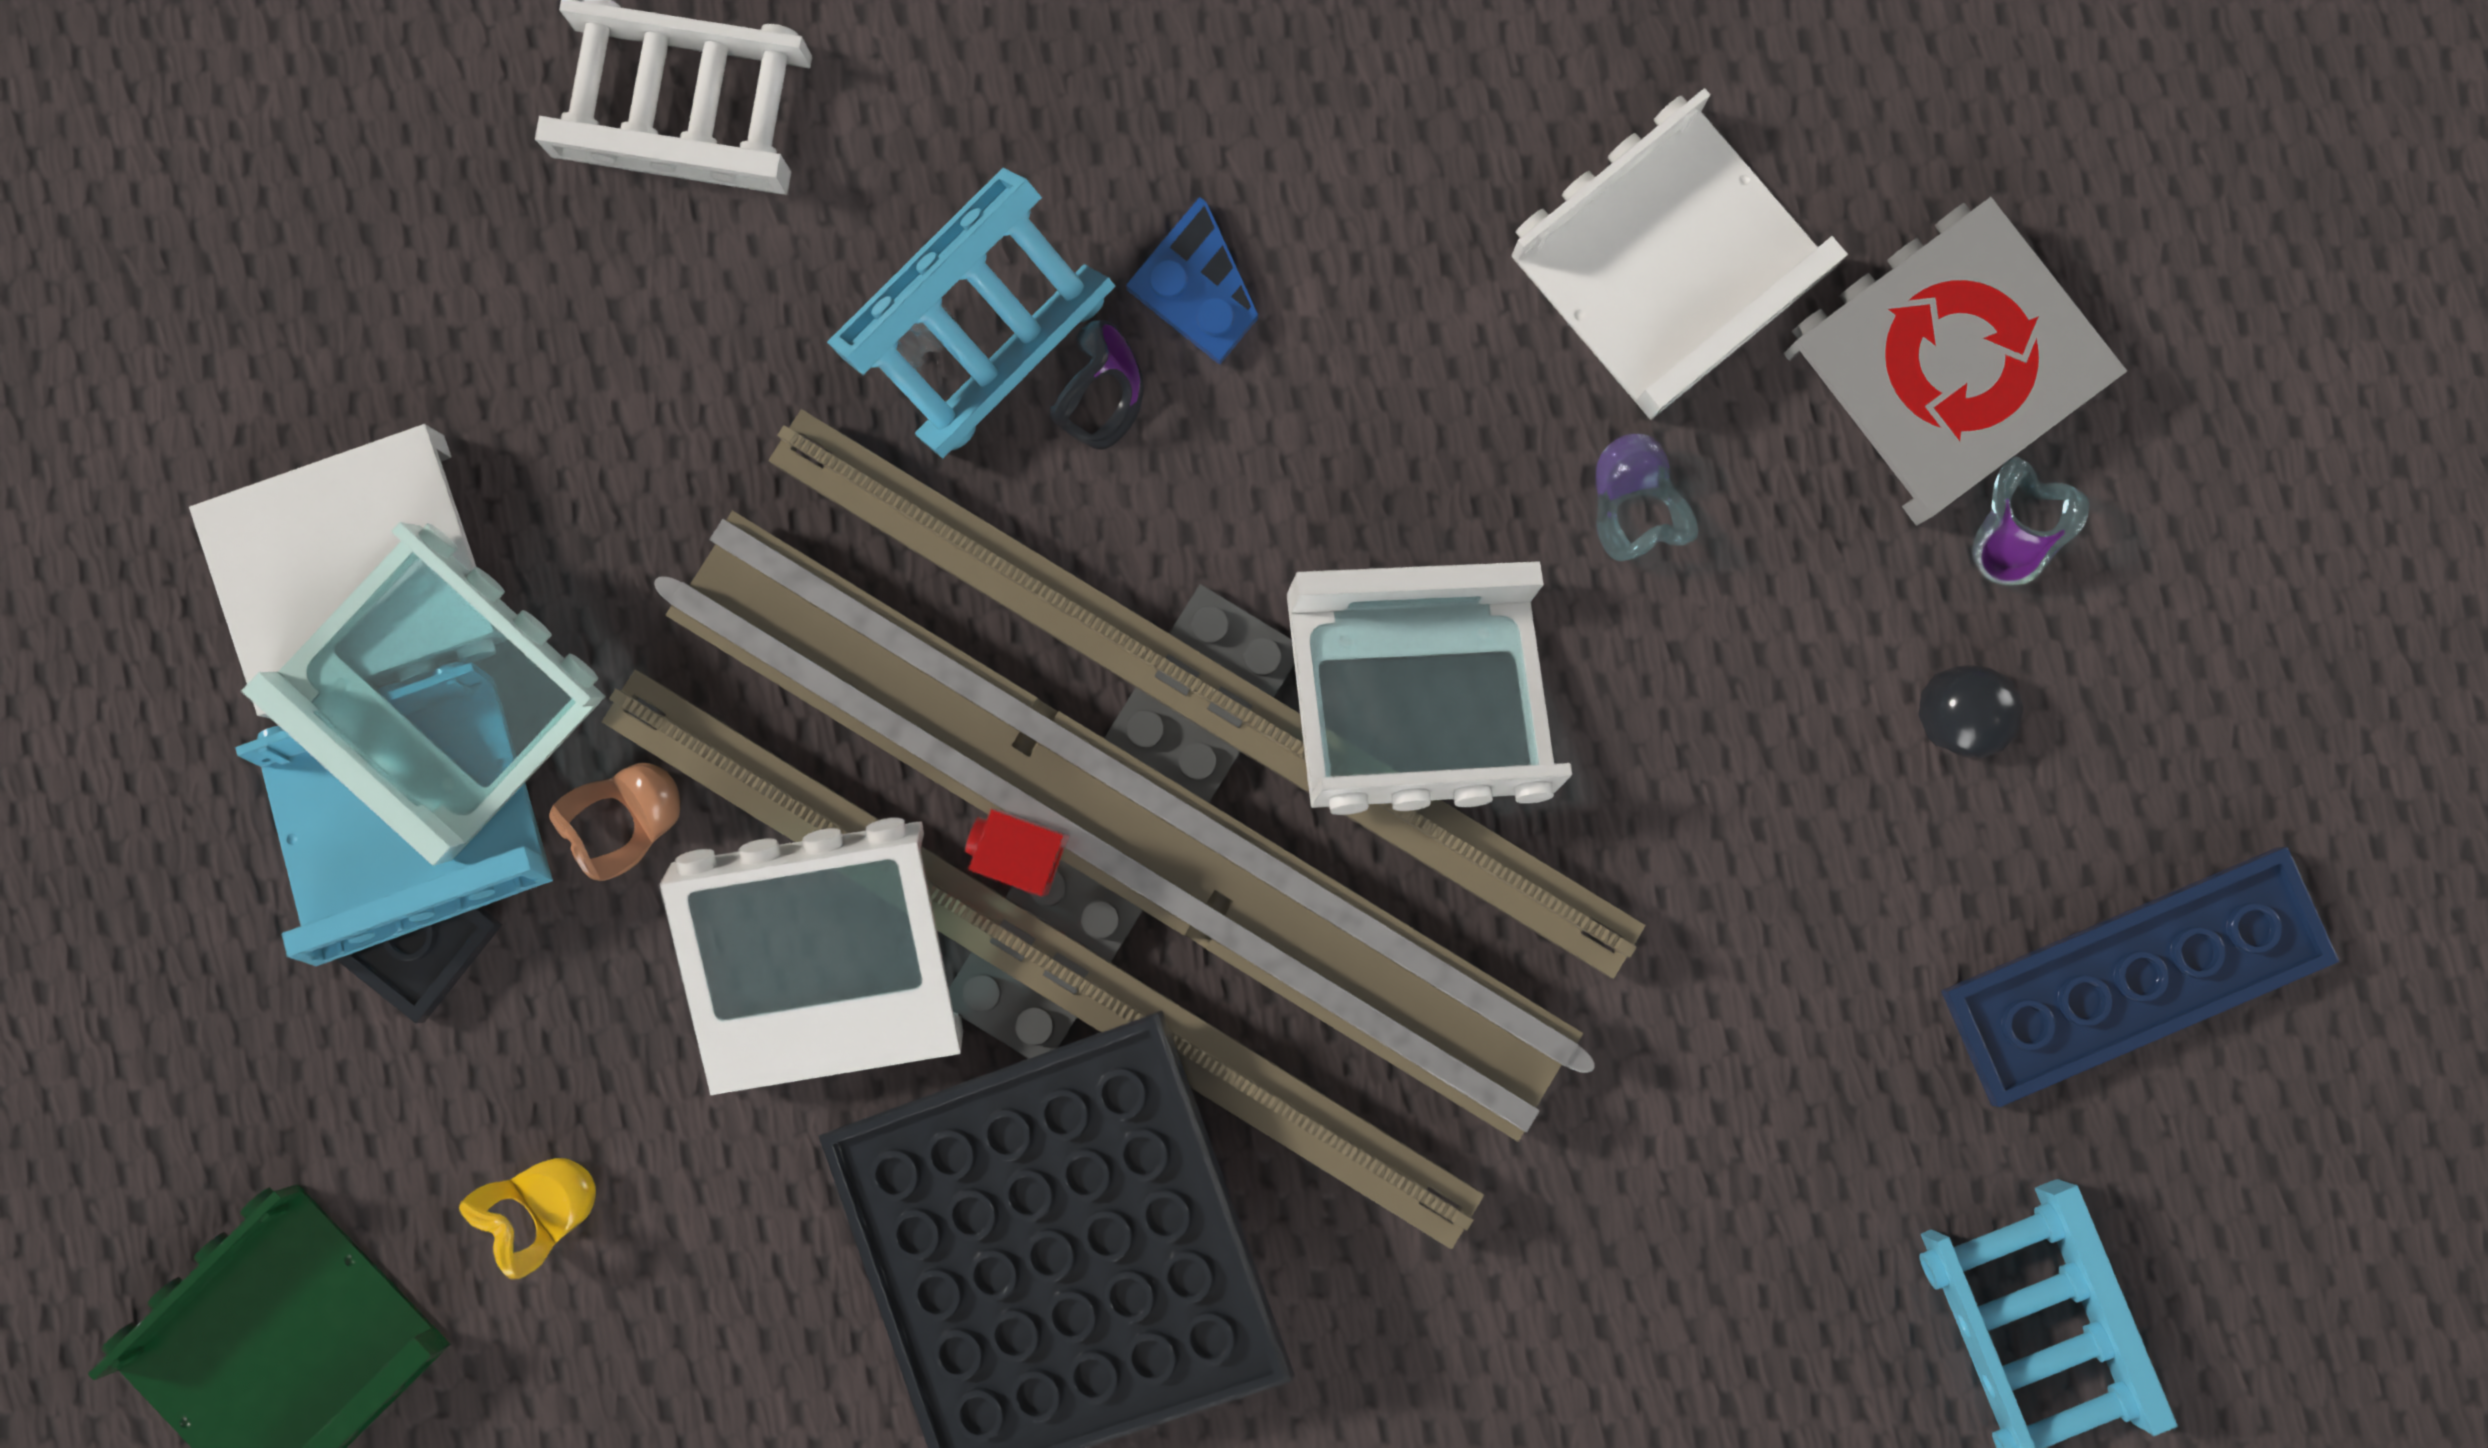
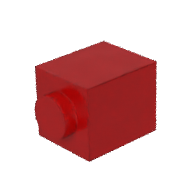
(1016, 851)

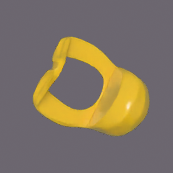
(556, 1196)

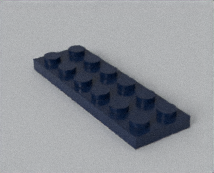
(2139, 976)

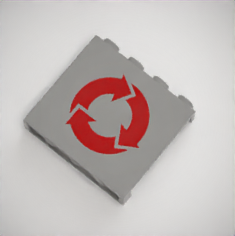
(1957, 355)

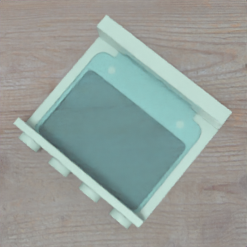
(429, 694)

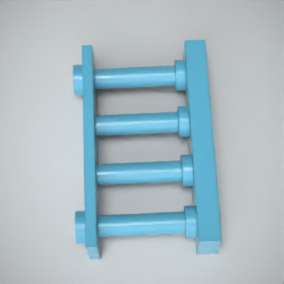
(916, 297)
(2084, 1278)

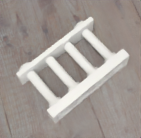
(696, 152)

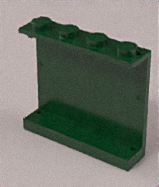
(275, 1336)

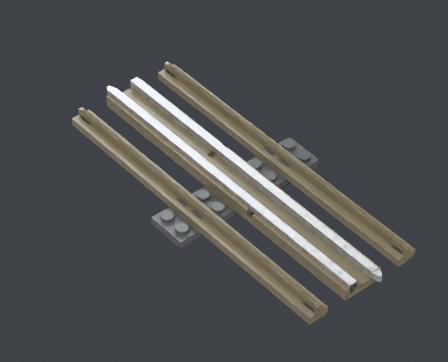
(1133, 824)

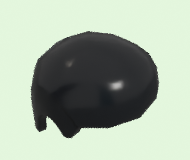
(1971, 710)

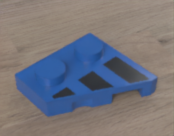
(1197, 285)

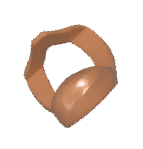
(649, 797)

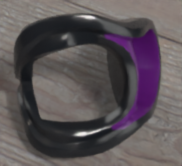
(1108, 355)

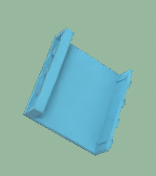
(359, 877)

